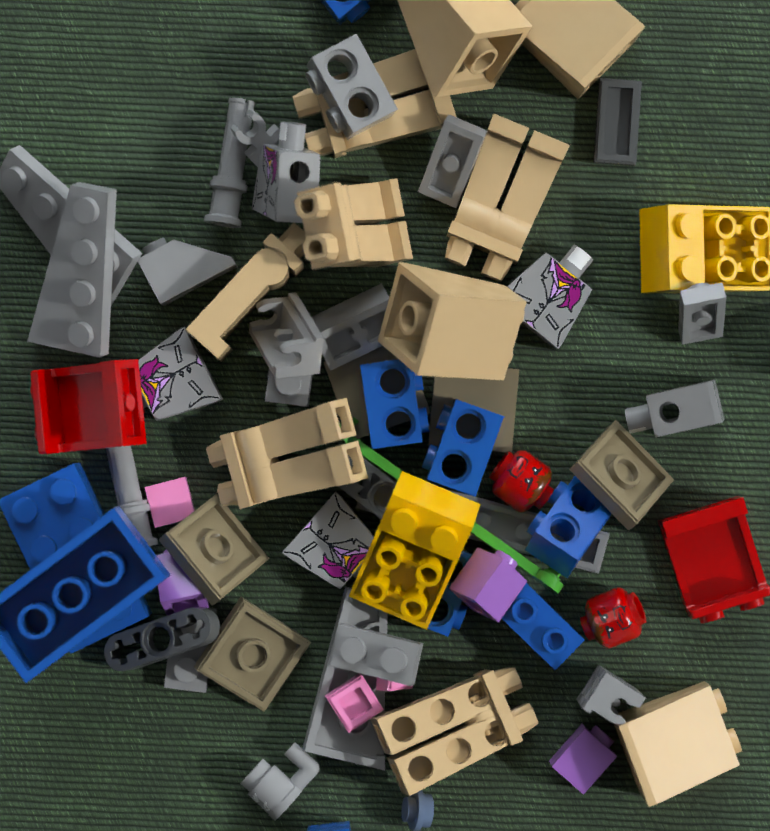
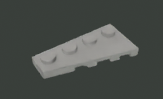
(41, 202)
(78, 281)
(325, 731)

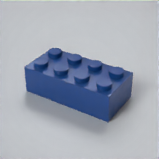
(51, 515)
(76, 592)

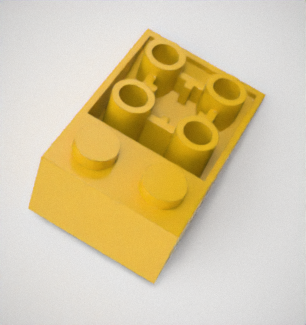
(704, 246)
(414, 550)

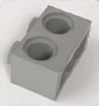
(362, 83)

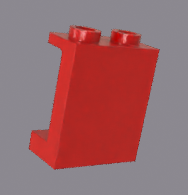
(88, 406)
(714, 559)

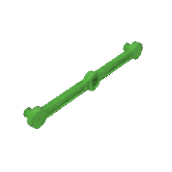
(548, 577)

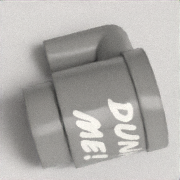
(273, 789)

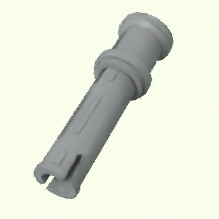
(228, 183)
(128, 490)

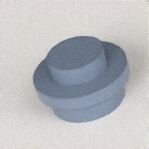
(418, 810)

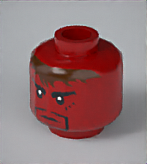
(522, 481)
(613, 617)

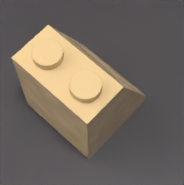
(578, 38)
(464, 41)
(451, 324)
(678, 742)

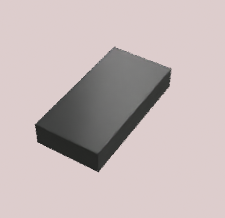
(617, 122)

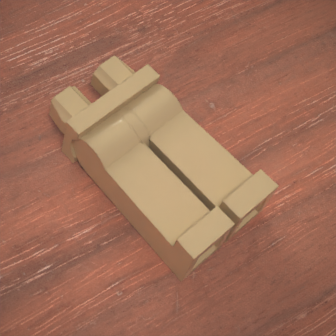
(414, 116)
(330, 222)
(504, 229)
(264, 272)
(255, 452)
(486, 729)

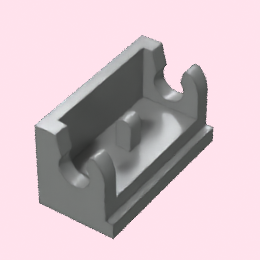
(352, 326)
(289, 338)
(605, 690)

